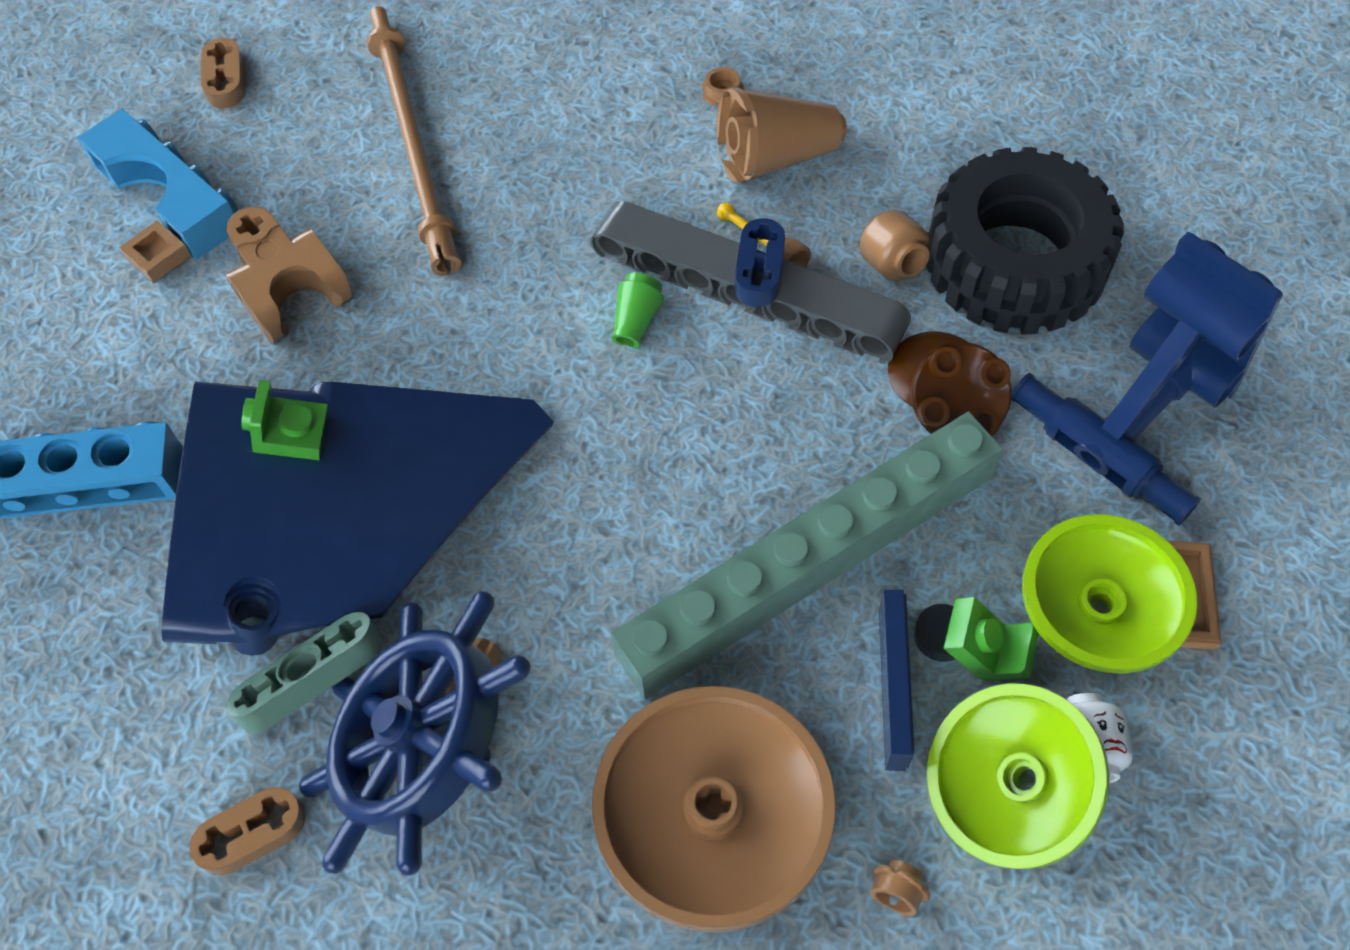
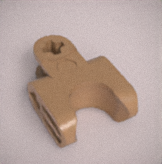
(278, 268)

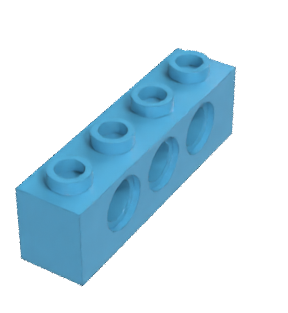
(88, 469)

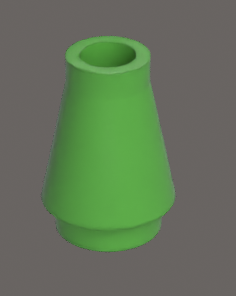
(636, 306)

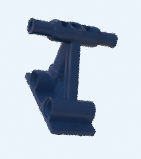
(1194, 341)

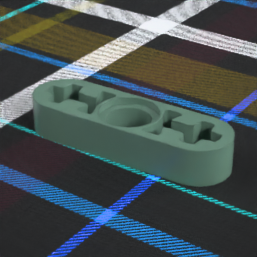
(277, 692)

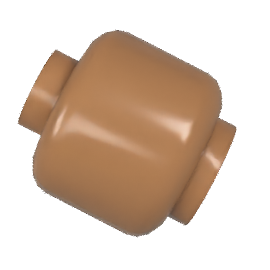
(895, 245)

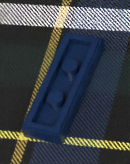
(896, 681)

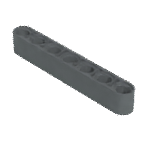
(700, 259)

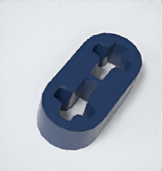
(750, 261)

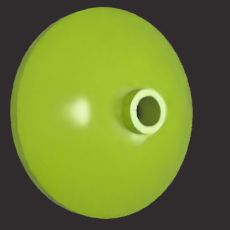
(1126, 568)
(978, 769)

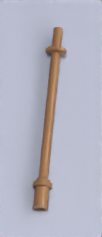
(435, 229)

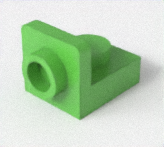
(284, 425)
(988, 645)

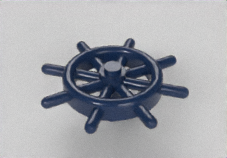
(411, 732)

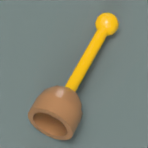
(794, 249)

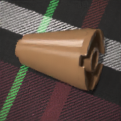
(774, 132)

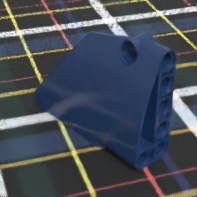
(333, 533)

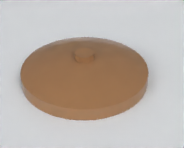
(713, 808)

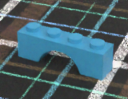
(132, 154)

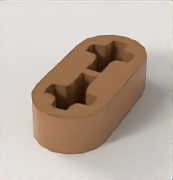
(231, 71)
(242, 819)

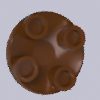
(961, 380)

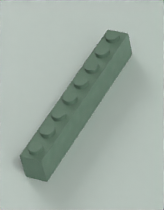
(804, 555)

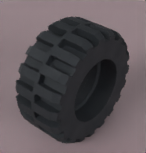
(1034, 194)

